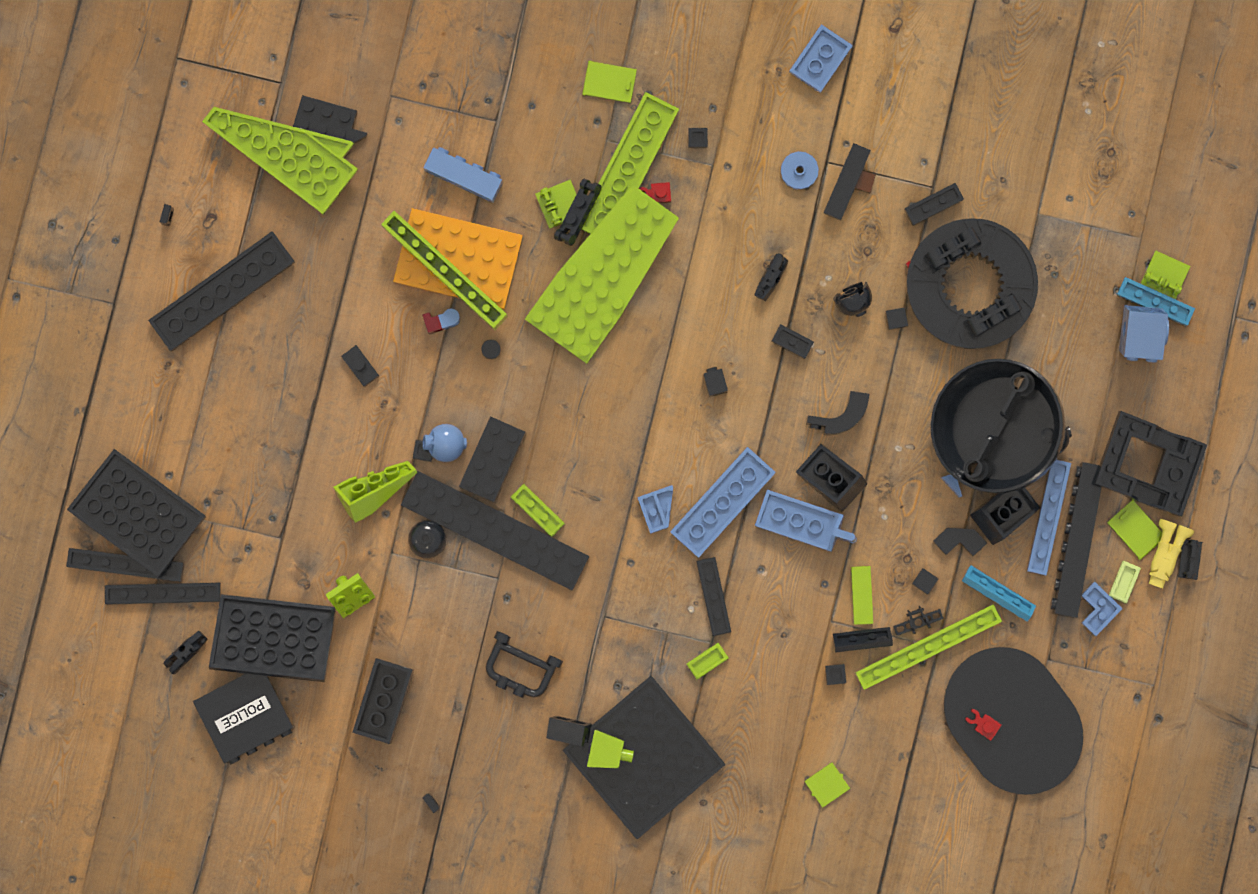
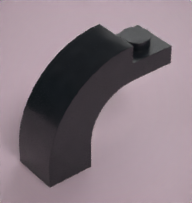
(854, 412)

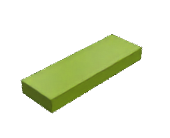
(537, 510)
(862, 595)

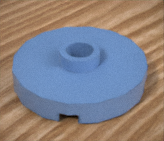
(799, 180)

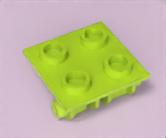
(556, 202)
(1165, 275)

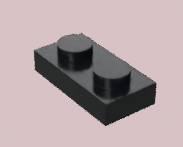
(792, 341)

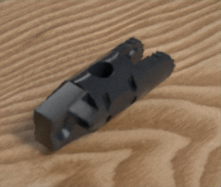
(771, 277)
(185, 652)

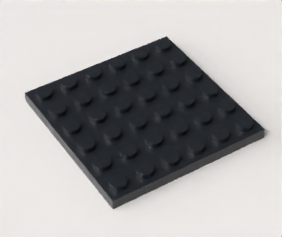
(666, 762)

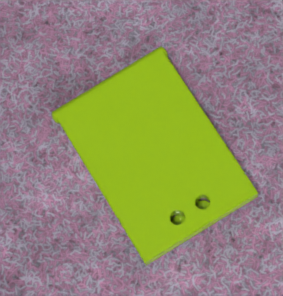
(609, 82)
(1136, 529)

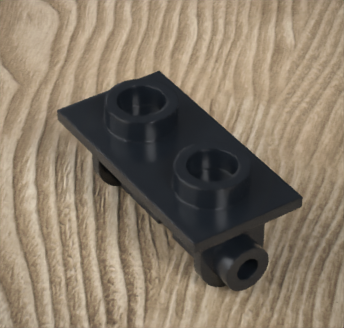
(1190, 559)

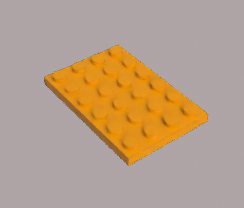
(478, 251)

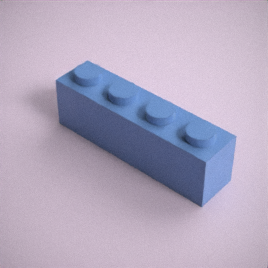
(463, 175)

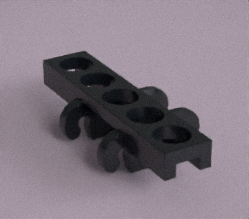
(912, 621)

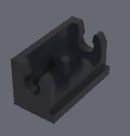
(568, 730)

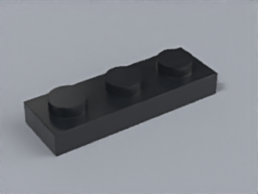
(934, 204)
(862, 639)

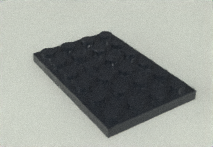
(136, 513)
(272, 638)

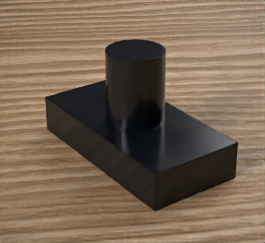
(360, 366)

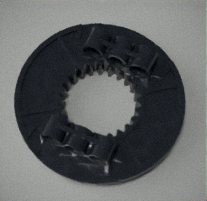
(998, 247)

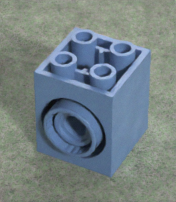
(1144, 333)

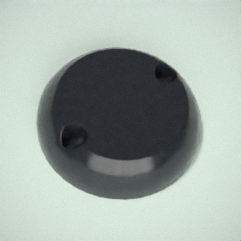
(997, 425)

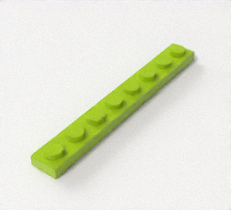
(928, 647)

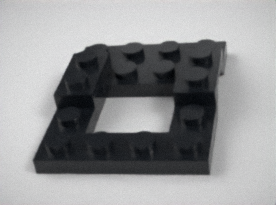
(1174, 473)

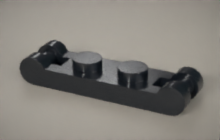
(578, 212)

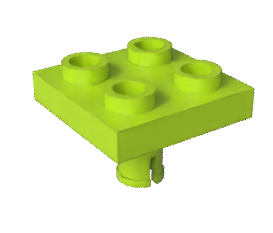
(350, 594)

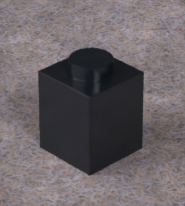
(715, 382)

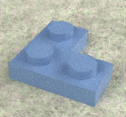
(1104, 608)

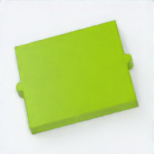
(827, 784)

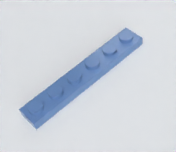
(1048, 517)

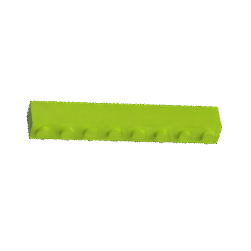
(444, 270)

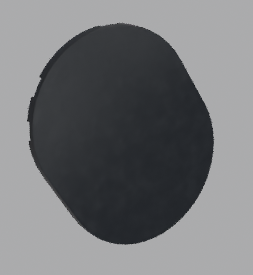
(1038, 721)

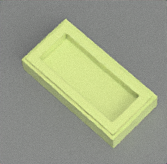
(1124, 582)

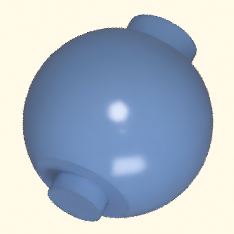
(445, 442)

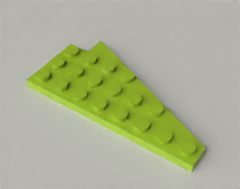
(298, 158)

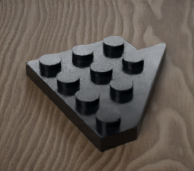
(327, 119)

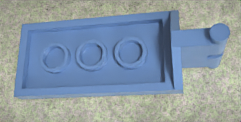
(802, 521)

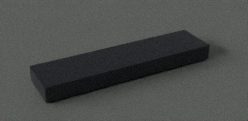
(847, 181)
(713, 596)

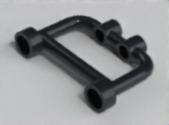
(504, 682)

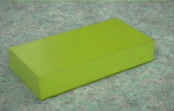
(707, 661)

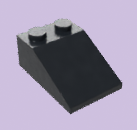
(832, 477)
(1004, 514)

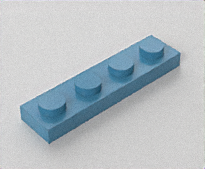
(1148, 297)
(998, 593)

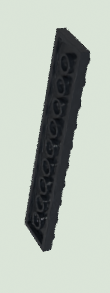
(495, 530)

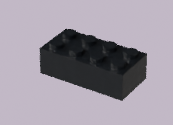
(492, 459)
(383, 701)

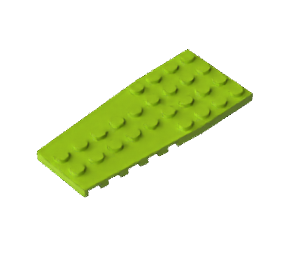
(603, 274)

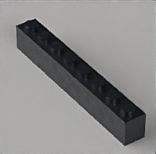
(1077, 543)

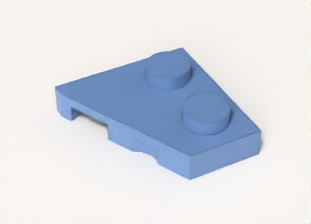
(657, 508)

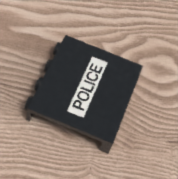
(243, 716)

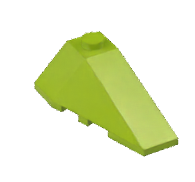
(365, 495)

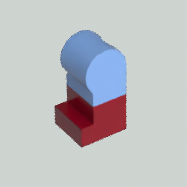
(441, 322)

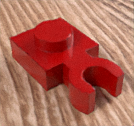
(659, 192)
(985, 726)

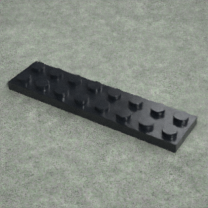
(221, 291)

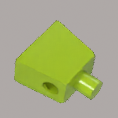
(607, 751)

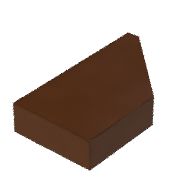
(865, 182)

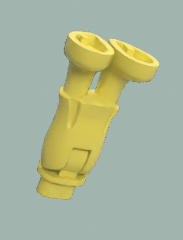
(1167, 554)

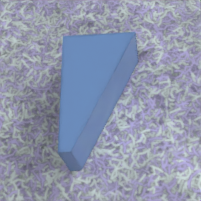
(953, 484)

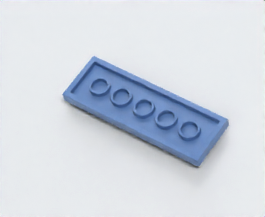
(722, 502)

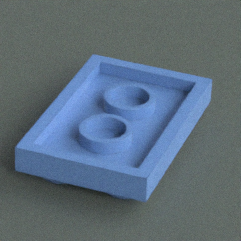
(820, 58)

